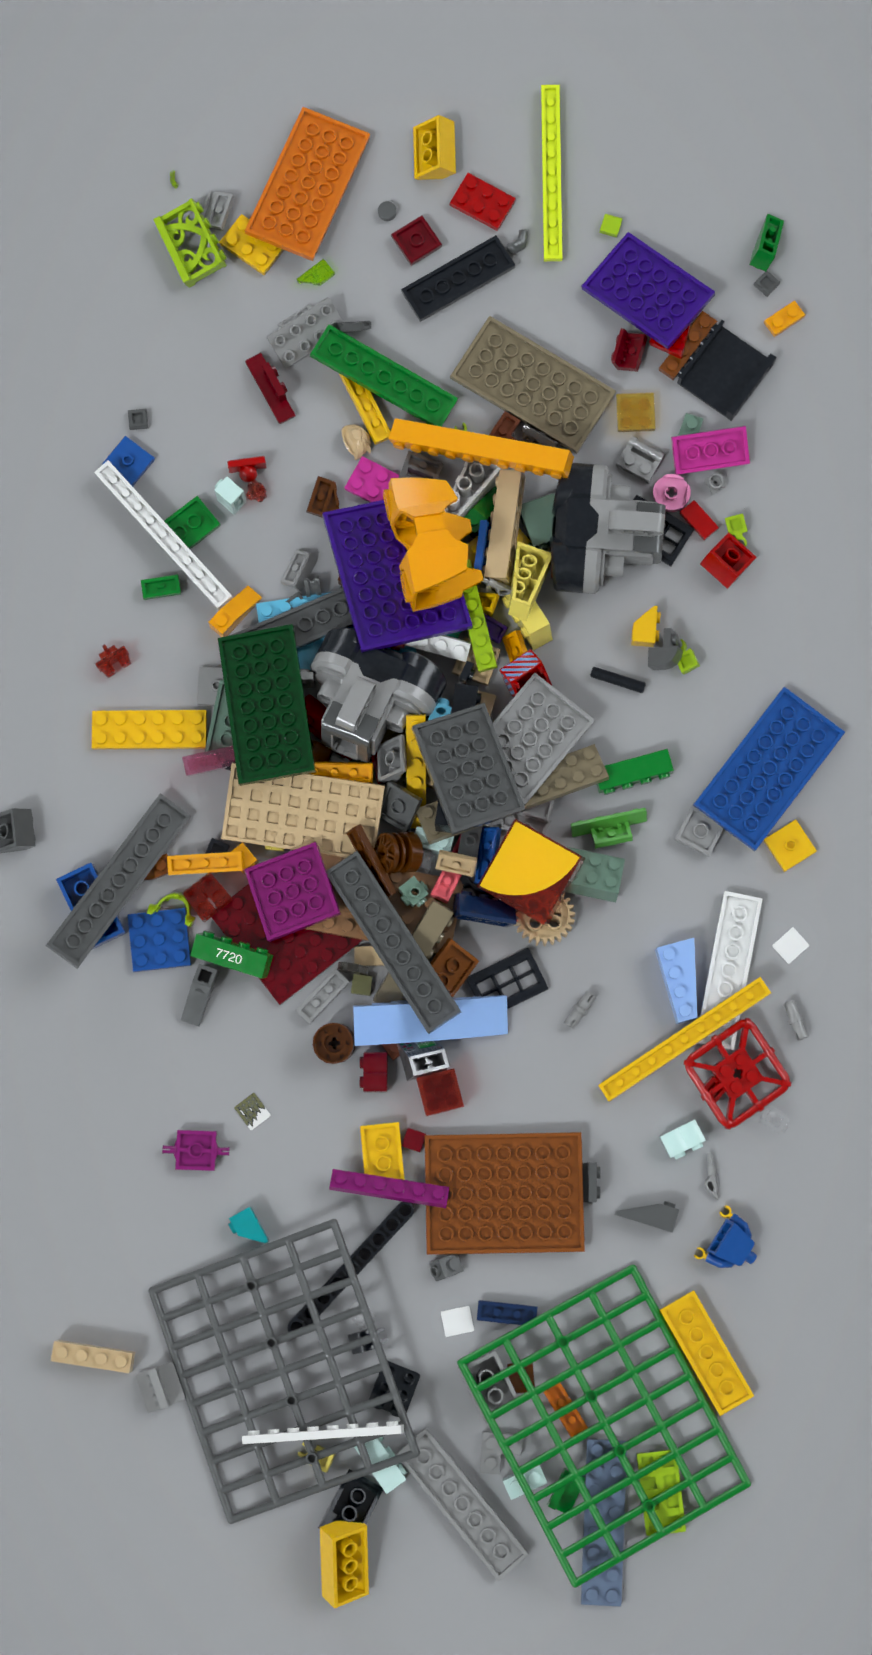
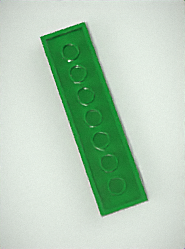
(383, 377)

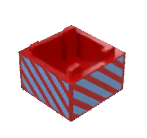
(520, 671)

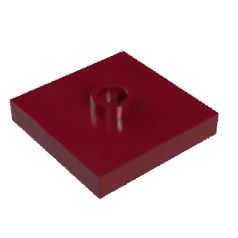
(416, 240)

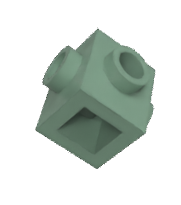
(416, 886)

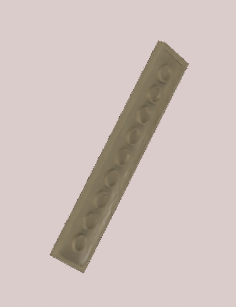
(574, 773)

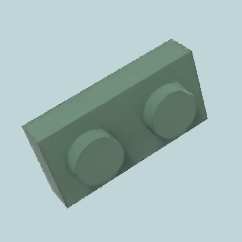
(690, 425)

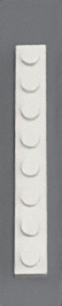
(332, 1431)

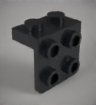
(406, 1383)

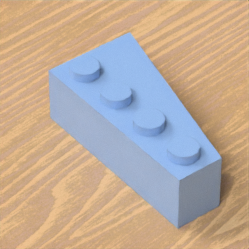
(679, 976)

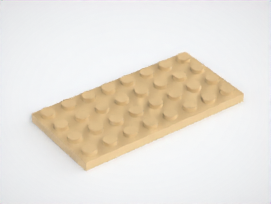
(302, 811)

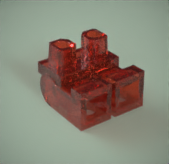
(203, 889)

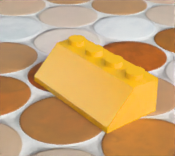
(344, 1562)

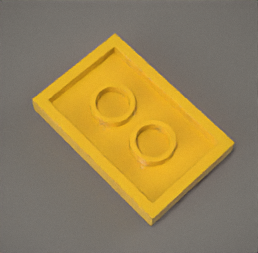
(249, 249)
(382, 1150)

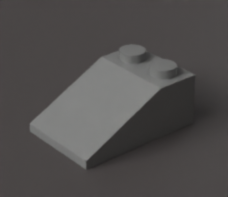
(500, 1392)

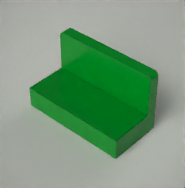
(566, 1496)

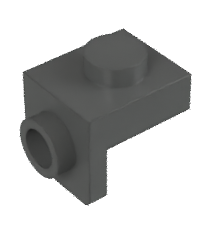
(446, 1267)

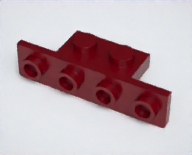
(271, 388)

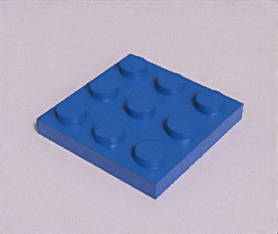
(159, 940)

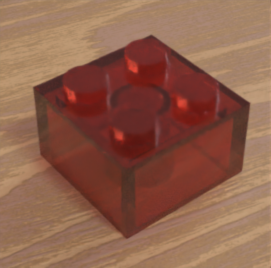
(440, 1092)

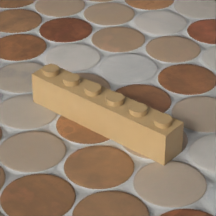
(504, 526)

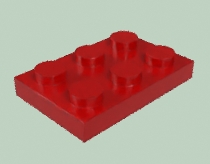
(482, 201)

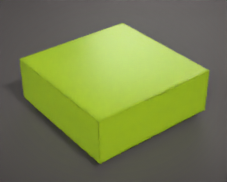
(610, 225)

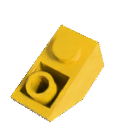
(644, 629)

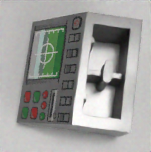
(422, 1058)

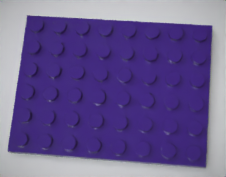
(371, 581)

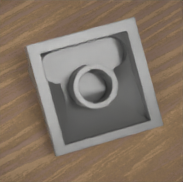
(392, 759)

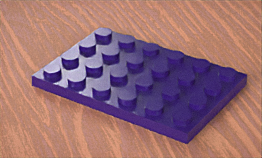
(648, 290)

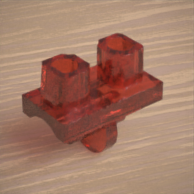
(106, 663)

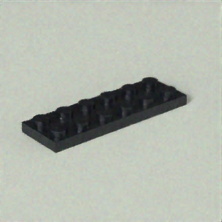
(458, 278)

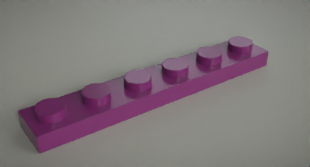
(389, 1188)

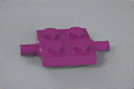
(196, 1150)

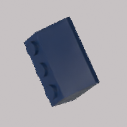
(483, 910)

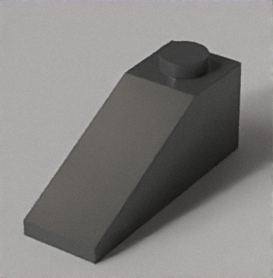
(657, 1215)

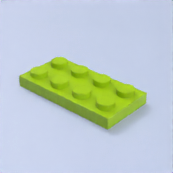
(656, 1483)

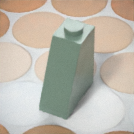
(538, 521)

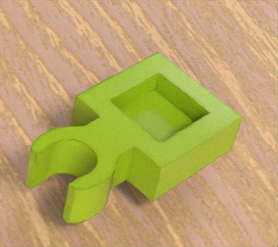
(736, 526)
(688, 661)

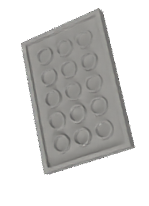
(538, 733)

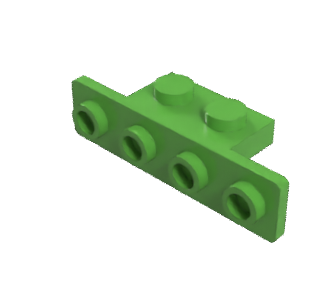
(611, 828)

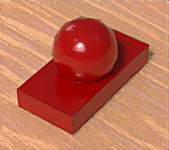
(247, 467)

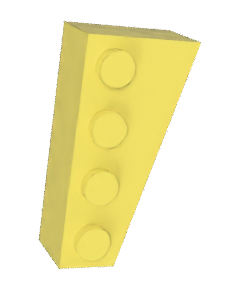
(528, 576)
(536, 628)

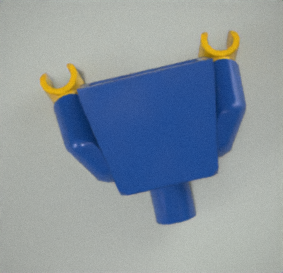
(731, 1244)

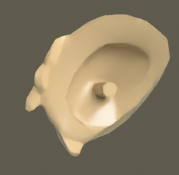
(356, 440)

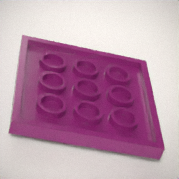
(292, 891)

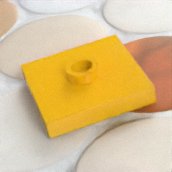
(790, 845)

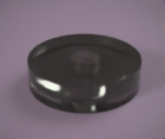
(352, 968)

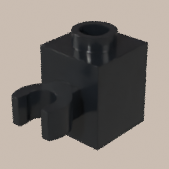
(367, 1347)

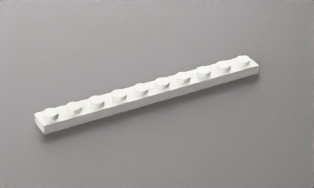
(163, 535)

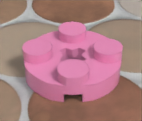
(680, 486)

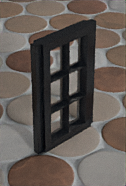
(678, 525)
(508, 963)

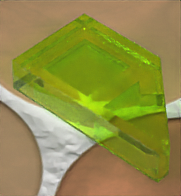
(317, 274)

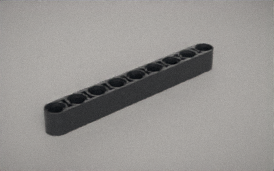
(358, 1261)

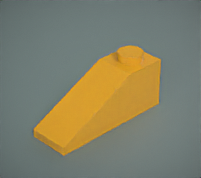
(234, 612)

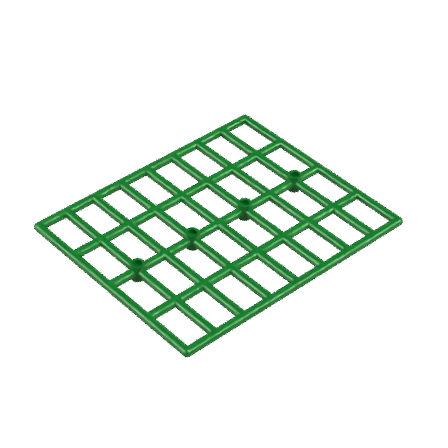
(604, 1423)

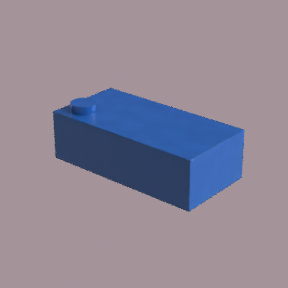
(74, 887)

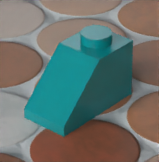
(248, 1226)

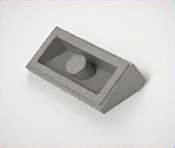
(299, 569)

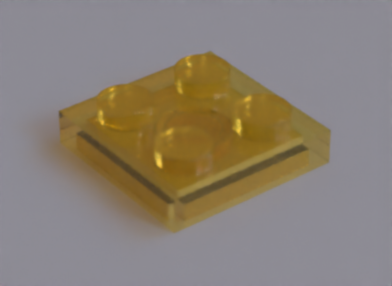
(635, 412)

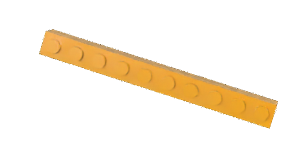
(481, 448)

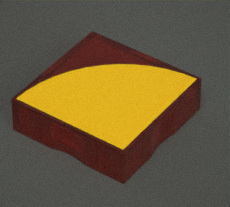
(531, 872)

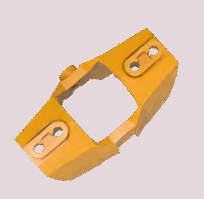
(436, 559)

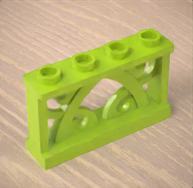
(168, 232)

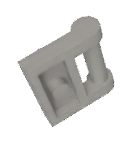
(637, 464)

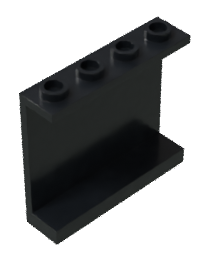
(724, 371)

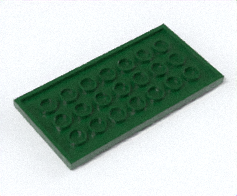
(266, 705)

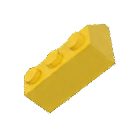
(434, 149)

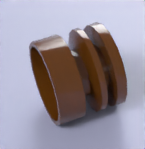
(399, 852)
(326, 1051)

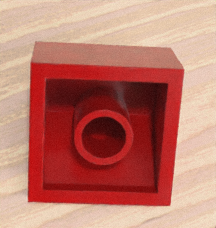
(728, 560)

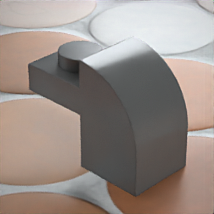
(667, 656)

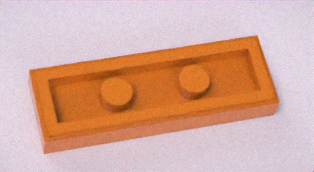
(572, 1421)

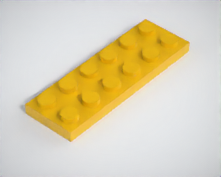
(149, 729)
(706, 1353)

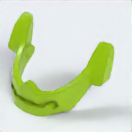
(189, 920)

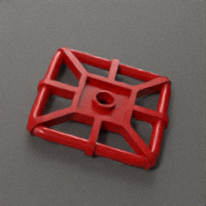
(725, 1069)

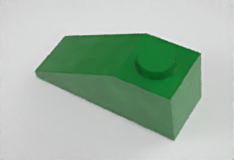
(767, 243)
(481, 511)

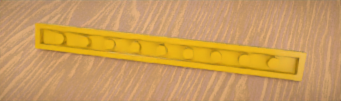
(684, 1039)

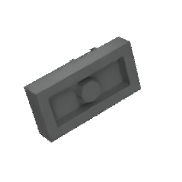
(531, 435)

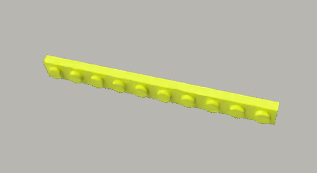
(551, 172)

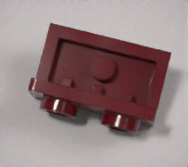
(628, 350)

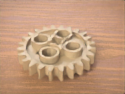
(547, 933)

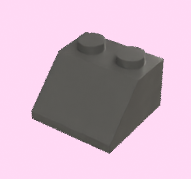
(16, 830)

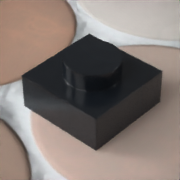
(467, 673)
(217, 846)

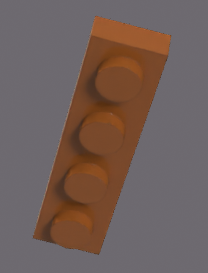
(697, 332)

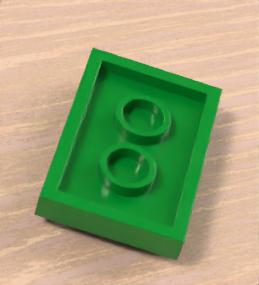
(192, 522)

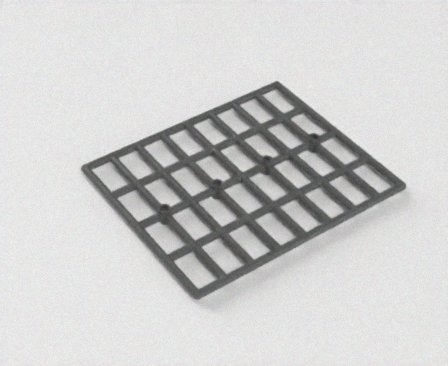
(272, 1342)

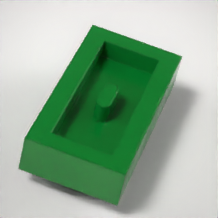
(160, 587)

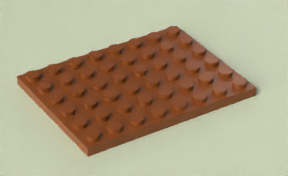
(506, 1193)

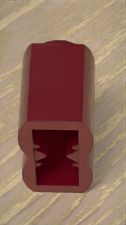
(374, 1072)

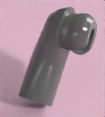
(519, 244)

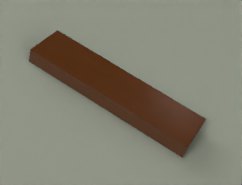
(363, 846)

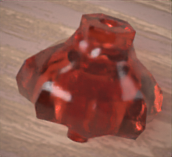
(256, 491)

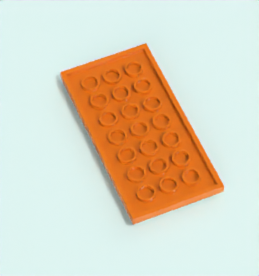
(307, 183)

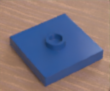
(130, 460)

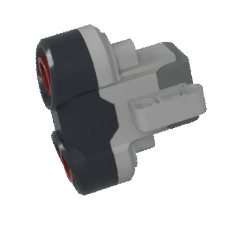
(600, 530)
(370, 692)

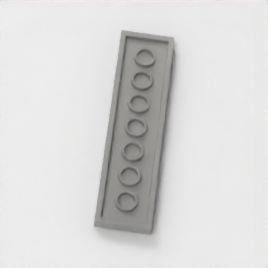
(464, 1506)

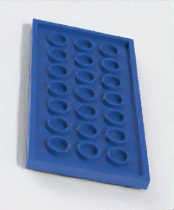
(769, 768)

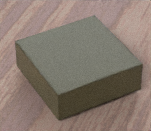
(361, 985)

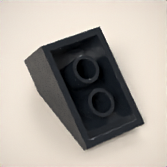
(353, 1502)

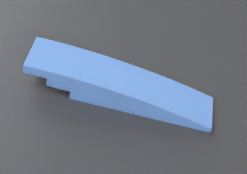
(398, 1023)

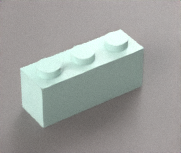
(389, 1477)

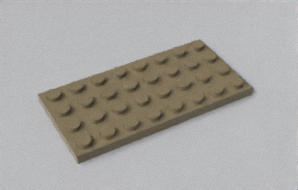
(533, 384)

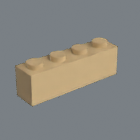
(93, 1356)

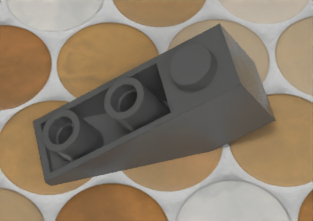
(199, 994)

